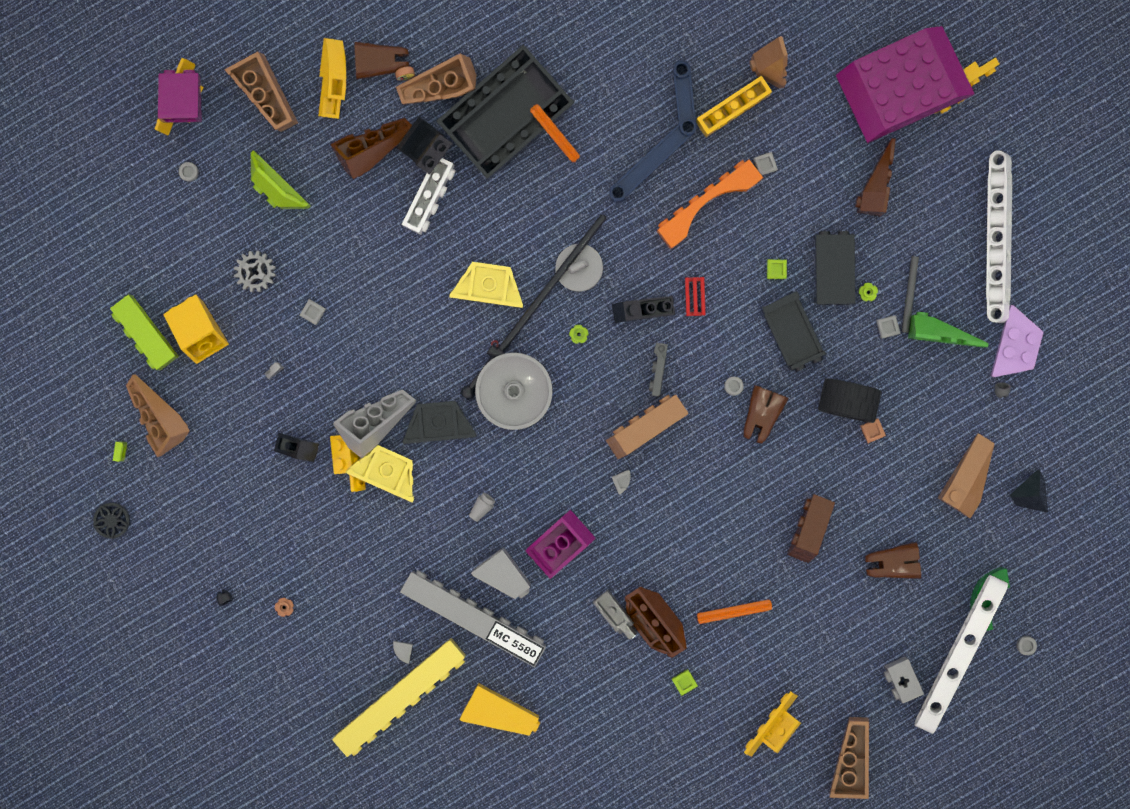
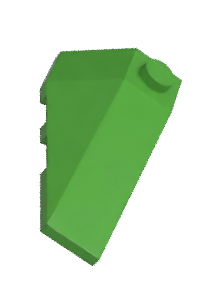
(935, 330)

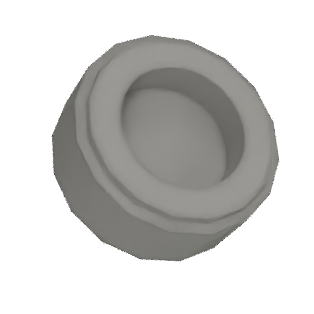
(188, 171)
(733, 386)
(1026, 645)

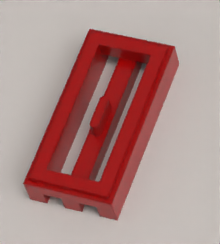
(702, 295)

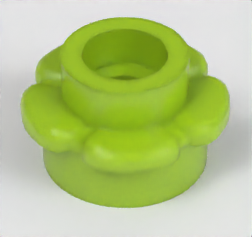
(863, 292)
(578, 329)

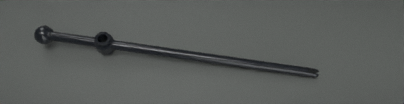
(469, 391)

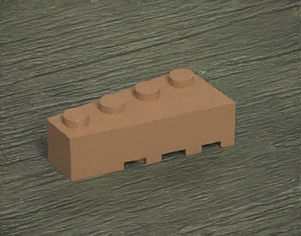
(263, 90)
(647, 426)

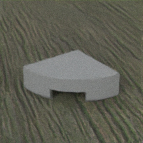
(274, 369)
(621, 481)
(403, 650)

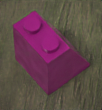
(179, 97)

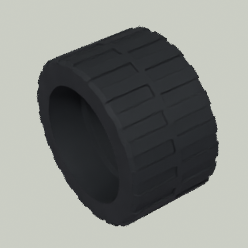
(849, 400)

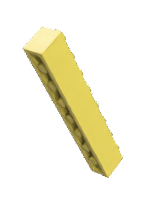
(401, 695)

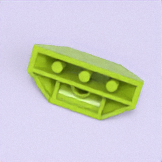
(274, 186)

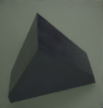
(1031, 493)

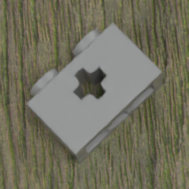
(911, 688)

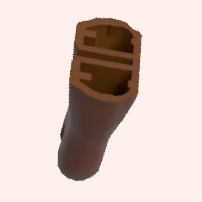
(377, 60)
(763, 412)
(896, 562)

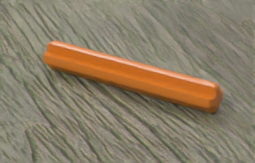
(554, 132)
(734, 611)

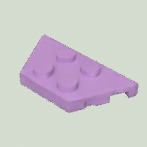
(1017, 345)

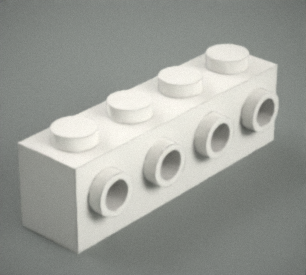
(427, 197)

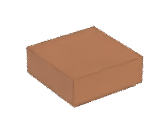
(872, 431)

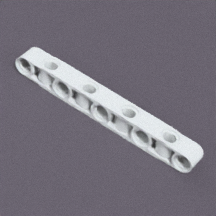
(999, 253)
(961, 654)

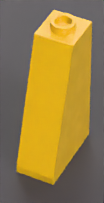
(498, 712)

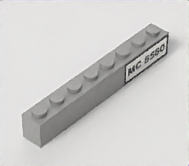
(472, 618)

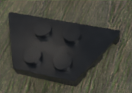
(437, 423)

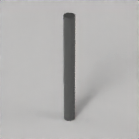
(910, 294)

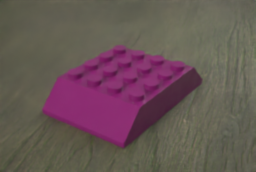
(904, 82)

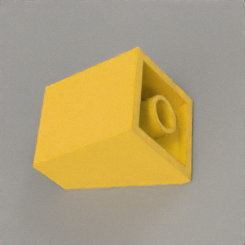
(195, 329)

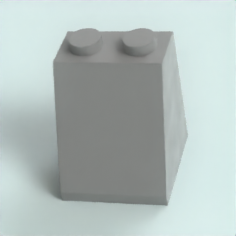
(503, 574)

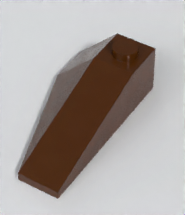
(364, 151)
(875, 194)

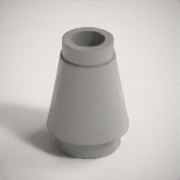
(482, 506)

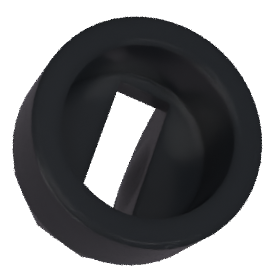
(224, 597)

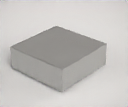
(765, 163)
(312, 312)
(888, 327)

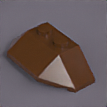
(655, 621)

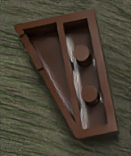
(811, 528)

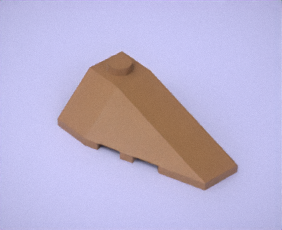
(771, 62)
(441, 82)
(162, 422)
(968, 480)

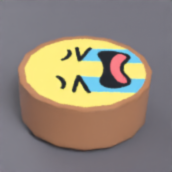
(404, 73)

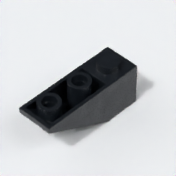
(643, 309)

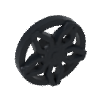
(111, 520)

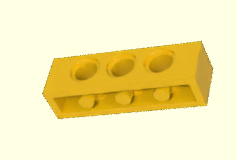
(733, 106)

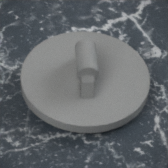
(583, 272)

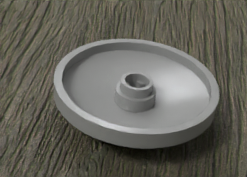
(513, 391)

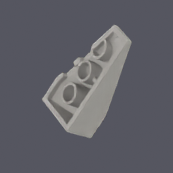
(369, 425)

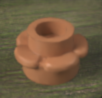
(284, 602)

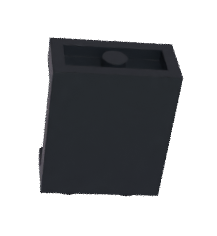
(424, 145)

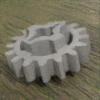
(259, 265)

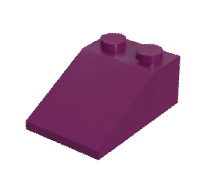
(560, 544)

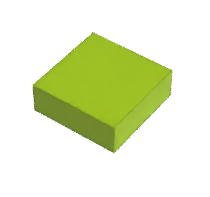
(776, 269)
(120, 451)
(684, 682)

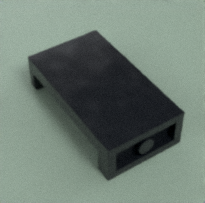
(835, 268)
(793, 332)

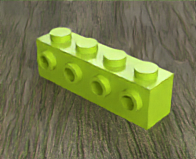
(144, 332)

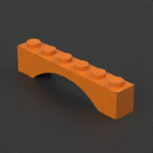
(739, 180)

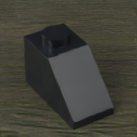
(296, 447)

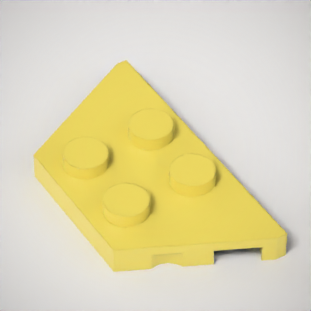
(488, 285)
(386, 471)

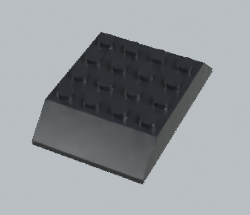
(495, 118)

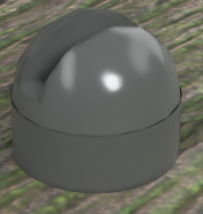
(1002, 389)

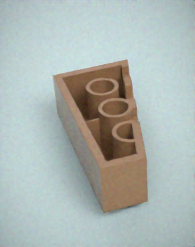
(852, 767)

